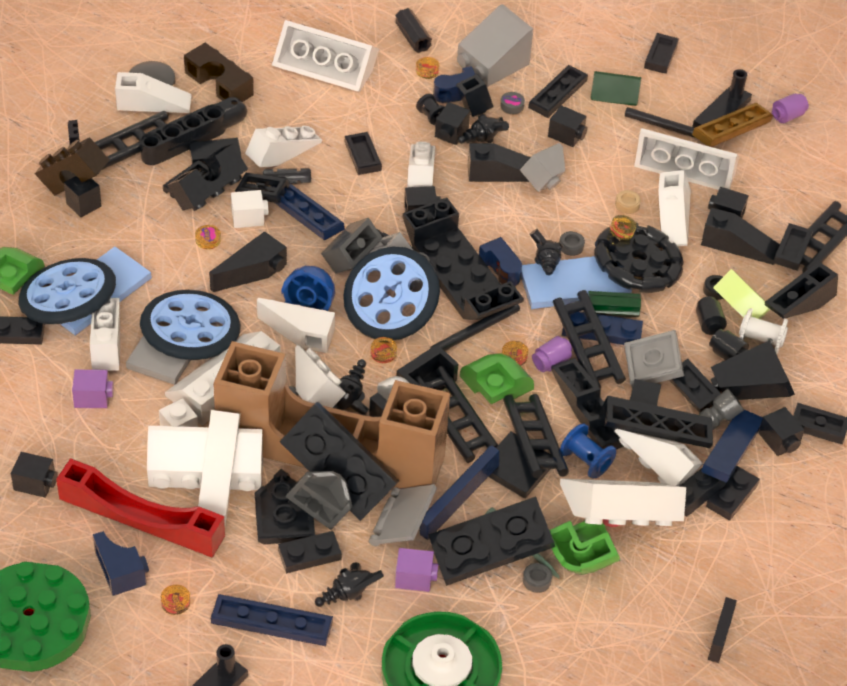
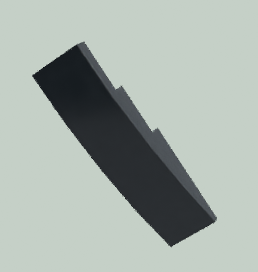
(585, 401)

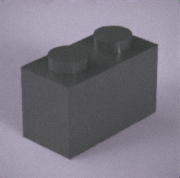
(351, 245)

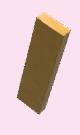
(732, 125)

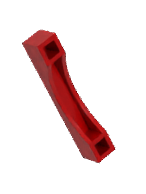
(188, 527)

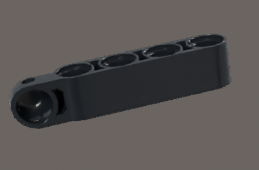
(197, 126)

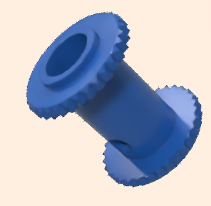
(588, 451)

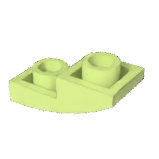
(741, 295)

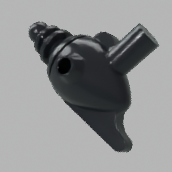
(483, 129)
(547, 253)
(353, 388)
(349, 585)

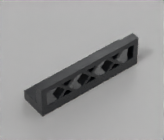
(657, 421)

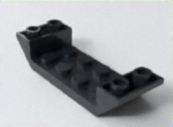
(458, 266)

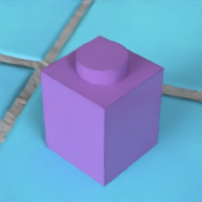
(91, 388)
(415, 570)

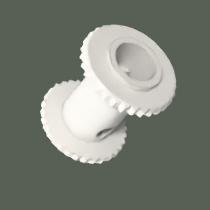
(763, 330)

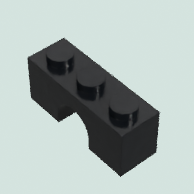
(192, 189)

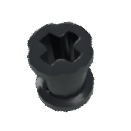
(431, 107)

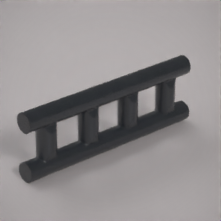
(137, 130)
(836, 236)
(594, 325)
(471, 417)
(529, 445)

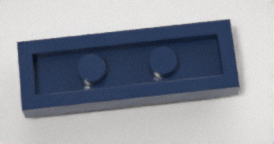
(617, 329)

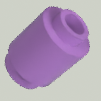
(789, 107)
(552, 353)

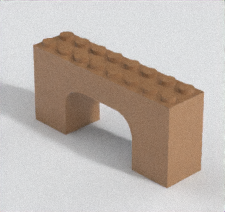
(405, 439)

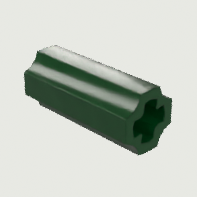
(616, 303)

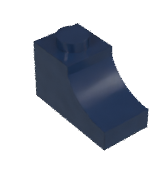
(120, 565)

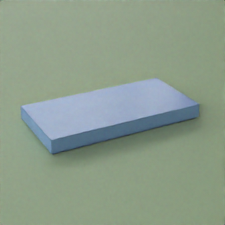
(129, 277)
(565, 282)

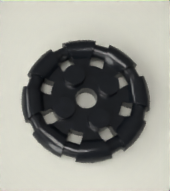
(655, 267)

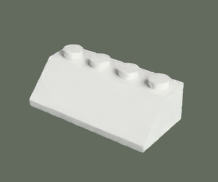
(324, 56)
(700, 162)
(198, 386)
(178, 457)
(625, 501)

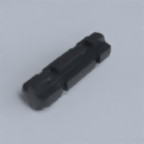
(292, 175)

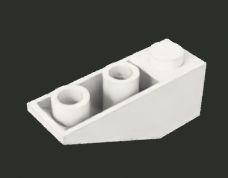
(148, 94)
(277, 145)
(421, 165)
(675, 206)
(299, 324)
(106, 336)
(315, 379)
(667, 458)

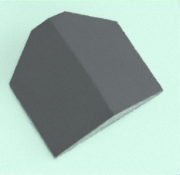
(322, 496)

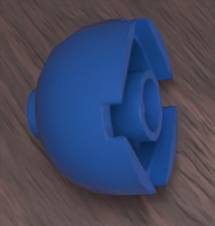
(309, 288)

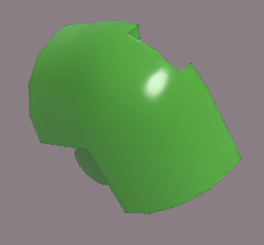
(17, 268)
(497, 377)
(583, 547)

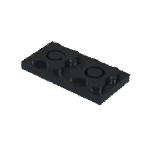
(327, 445)
(491, 540)

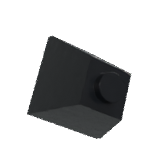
(753, 374)

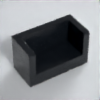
(427, 364)

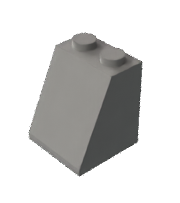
(497, 46)

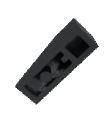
(495, 163)
(736, 236)
(251, 263)
(805, 293)

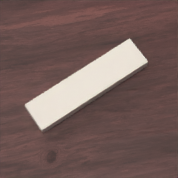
(219, 462)

